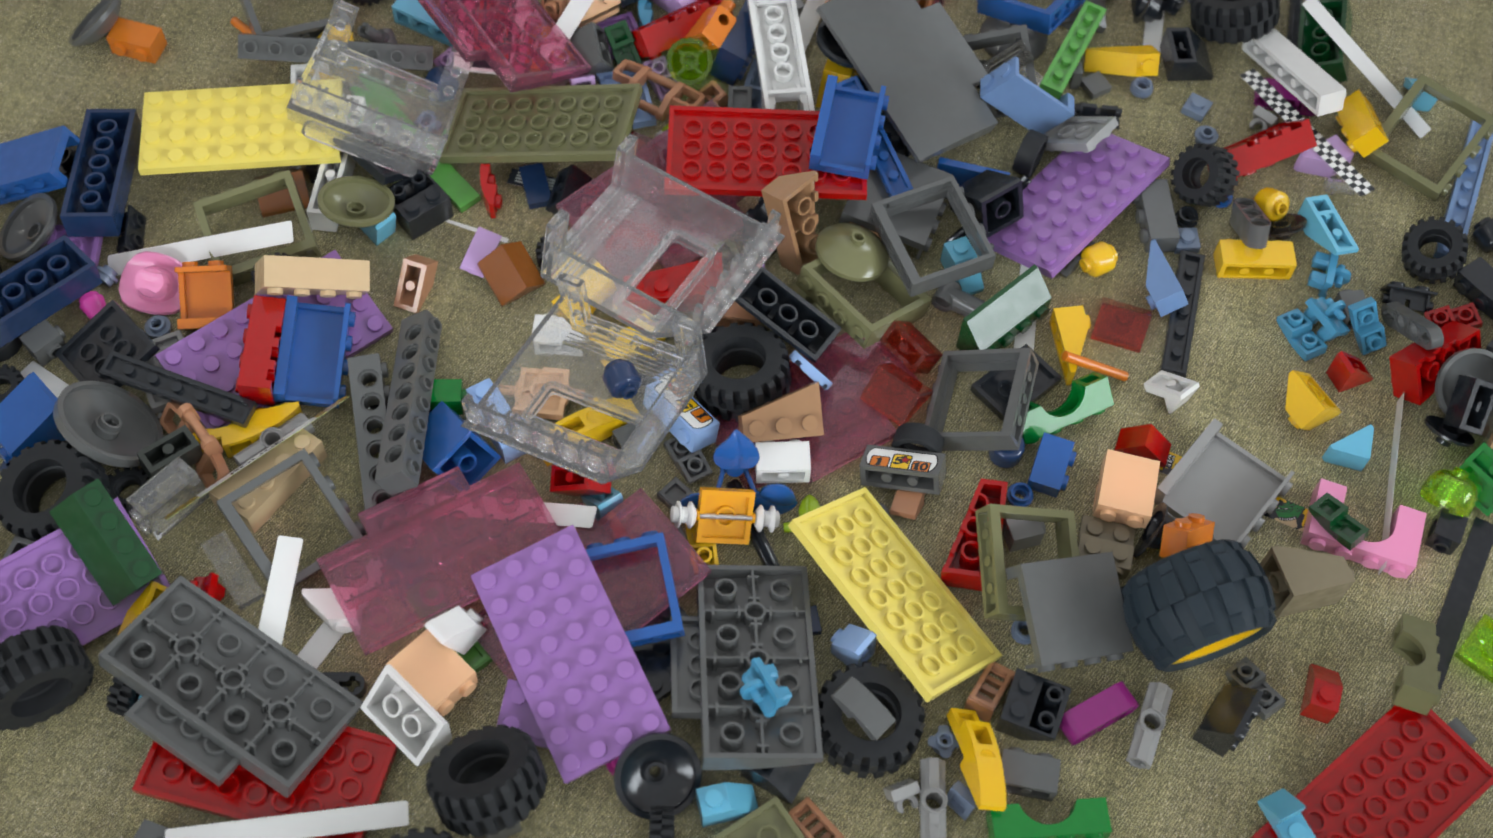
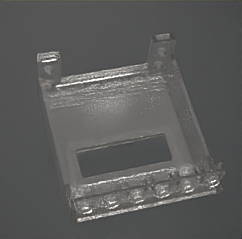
(373, 106)
(636, 225)
(568, 360)

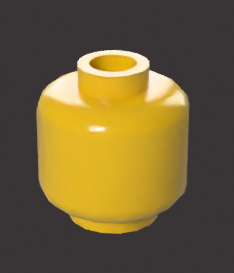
(1273, 203)
(1098, 259)

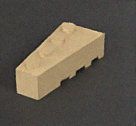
(267, 499)

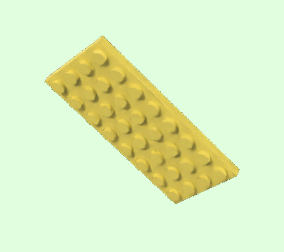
(224, 131)
(895, 593)

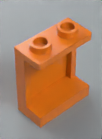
(204, 293)

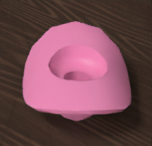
(151, 284)

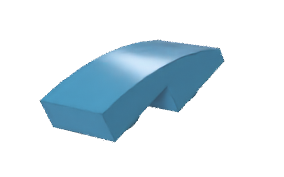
(645, 12)
(1366, 325)
(1299, 333)

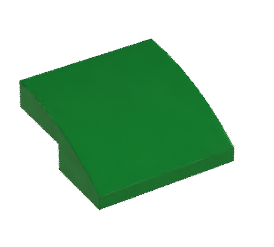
(1480, 468)

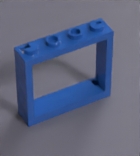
(1033, 17)
(625, 545)

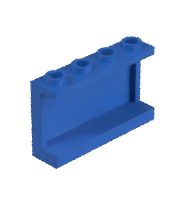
(848, 130)
(33, 163)
(313, 353)

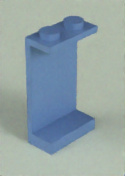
(1023, 99)

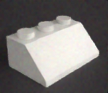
(406, 717)

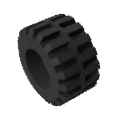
(1220, 180)
(1440, 232)

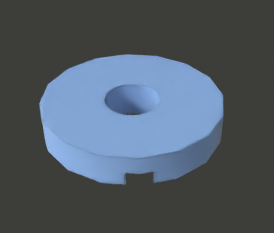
(810, 370)

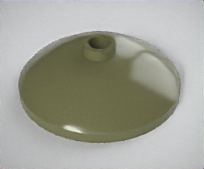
(356, 201)
(851, 252)

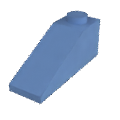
(1163, 287)

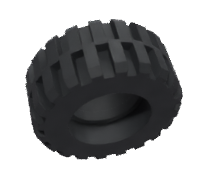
(1234, 19)
(743, 346)
(30, 477)
(41, 675)
(877, 755)
(486, 780)

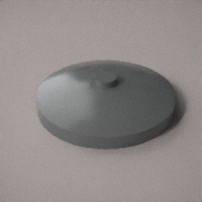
(106, 422)

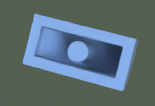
(853, 645)

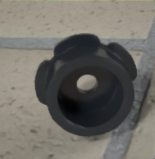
(1187, 217)

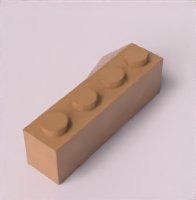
(795, 199)

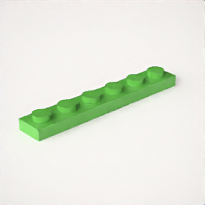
(1072, 49)

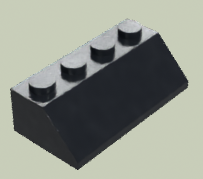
(788, 314)

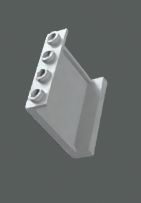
(1223, 485)

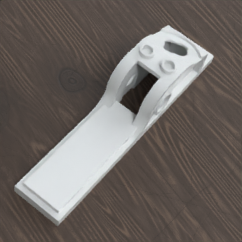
(780, 53)

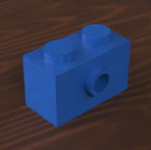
(1051, 464)

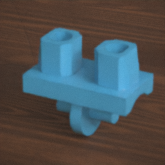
(1330, 273)
(1329, 315)
(761, 687)

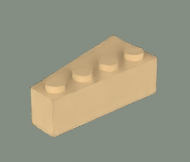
(311, 276)

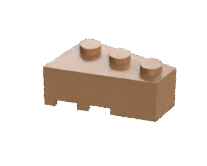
(787, 417)

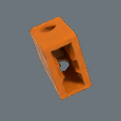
(714, 24)

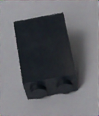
(995, 199)

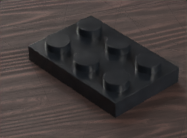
(996, 386)

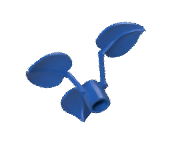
(736, 457)

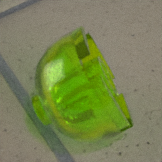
(690, 61)
(1451, 490)

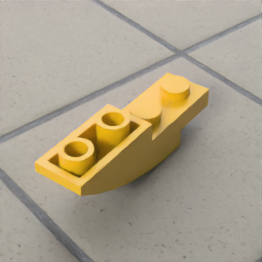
(591, 424)
(236, 438)
(981, 759)

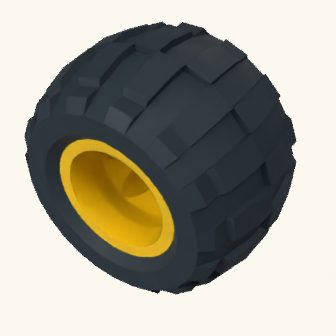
(1198, 605)

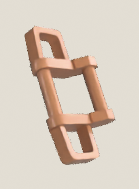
(645, 73)
(212, 454)

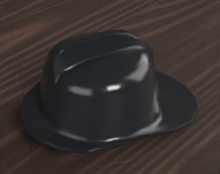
(1147, 10)
(1153, 532)

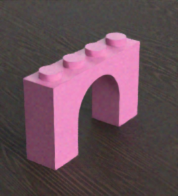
(1398, 550)

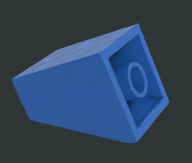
(27, 417)
(453, 446)

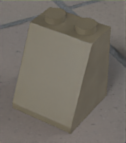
(1305, 579)

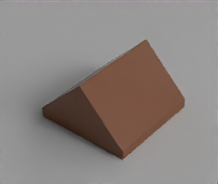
(281, 201)
(510, 272)

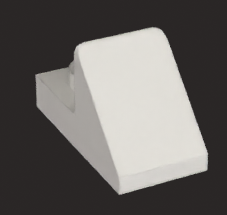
(1173, 388)

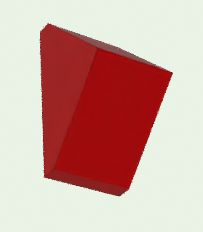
(1347, 372)
(1144, 442)

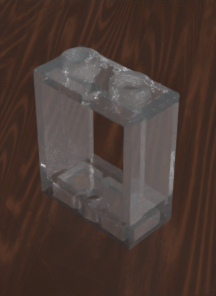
(164, 494)

